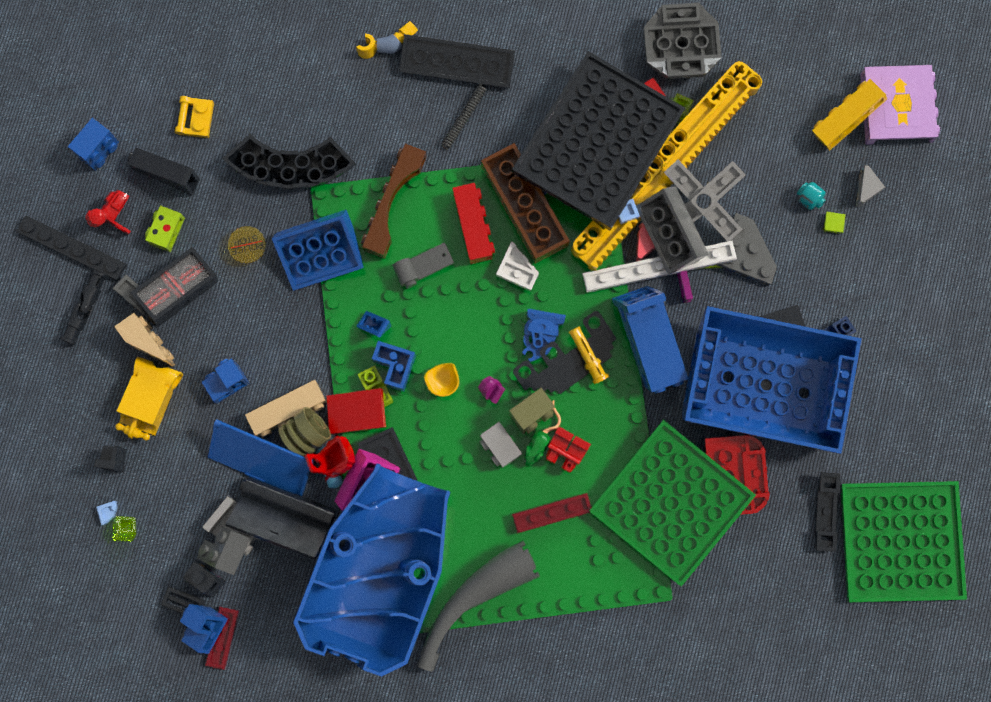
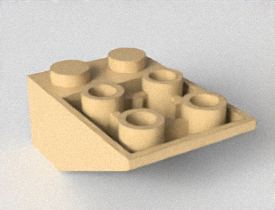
(138, 334)

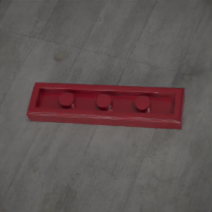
(552, 513)

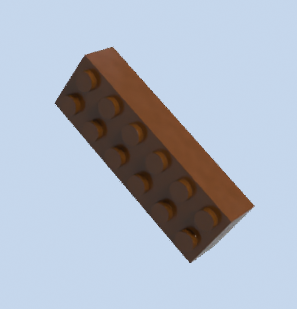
(525, 205)

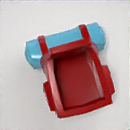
(334, 460)

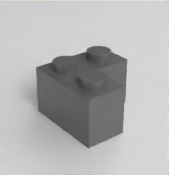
(225, 552)

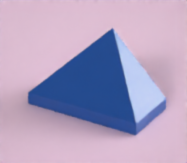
(373, 324)

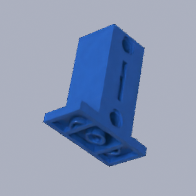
(651, 338)

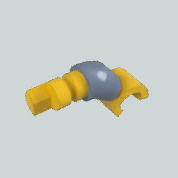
(385, 44)

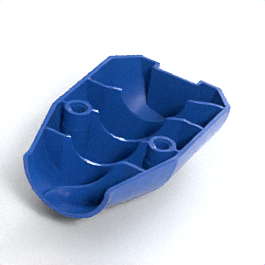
(366, 593)

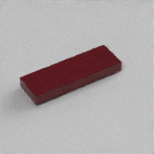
(220, 651)

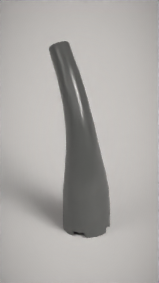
(497, 576)

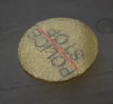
(246, 244)

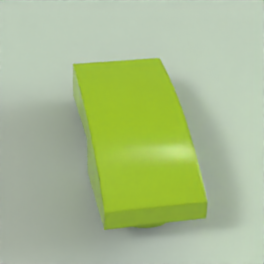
(372, 380)

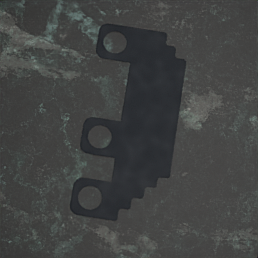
(568, 368)

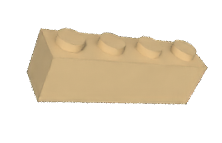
(284, 408)

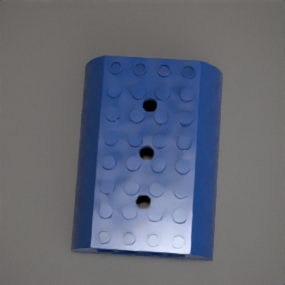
(788, 358)

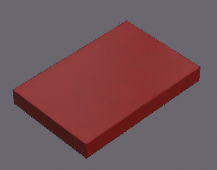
(356, 411)

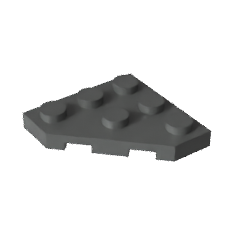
(751, 252)

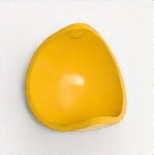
(442, 379)

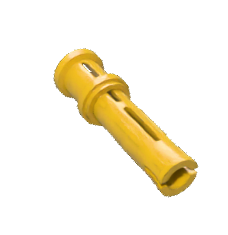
(592, 363)

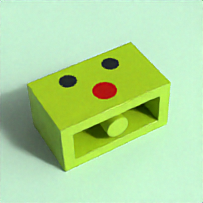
(164, 228)

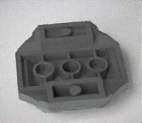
(684, 24)

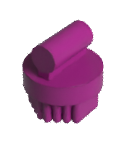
(491, 389)

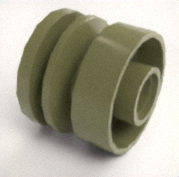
(304, 432)

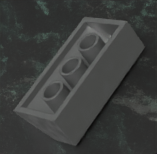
(672, 230)

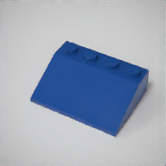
(318, 250)

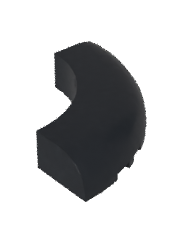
(289, 168)

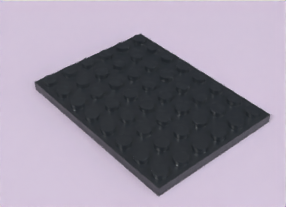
(598, 140)

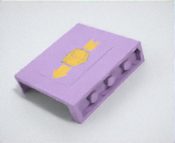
(909, 103)

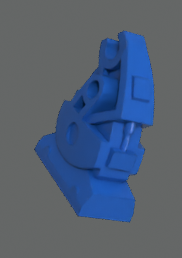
(542, 329)

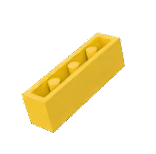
(849, 114)

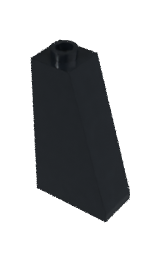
(164, 170)

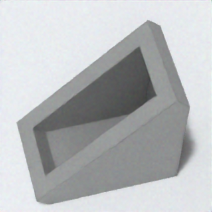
(868, 186)

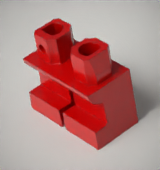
(558, 448)

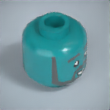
(811, 196)

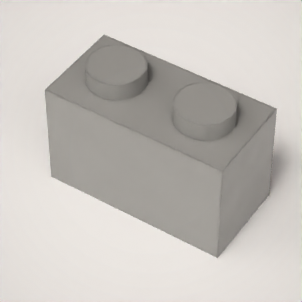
(500, 445)

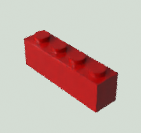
(472, 223)

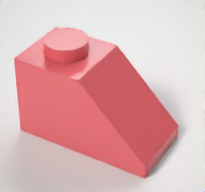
(644, 243)

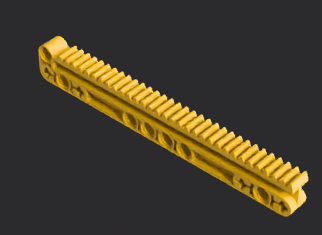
(696, 133)

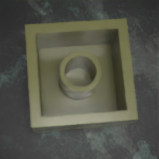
(531, 411)

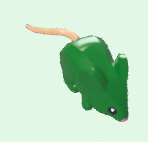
(539, 443)

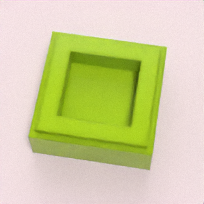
(834, 222)

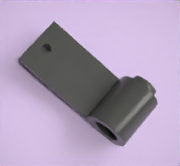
(414, 269)

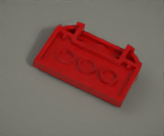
(746, 461)

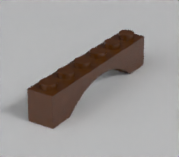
(408, 166)

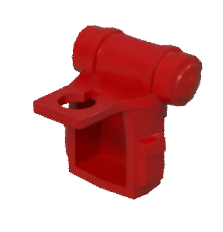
(109, 211)

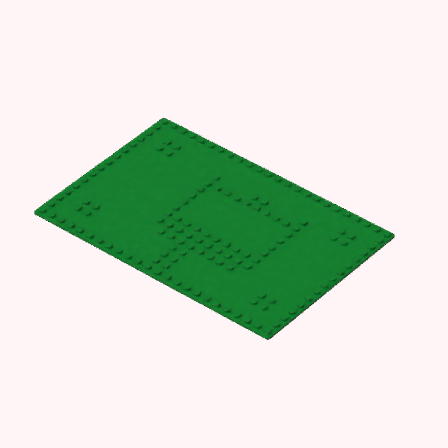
(479, 325)

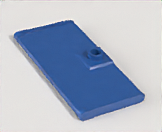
(258, 458)

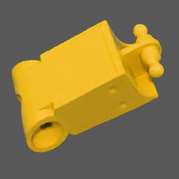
(146, 399)

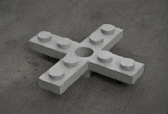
(714, 189)

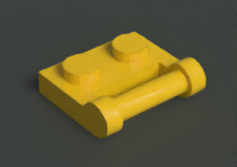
(200, 118)

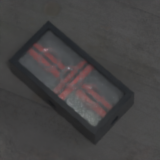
(174, 287)

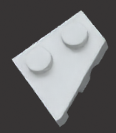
(517, 269)

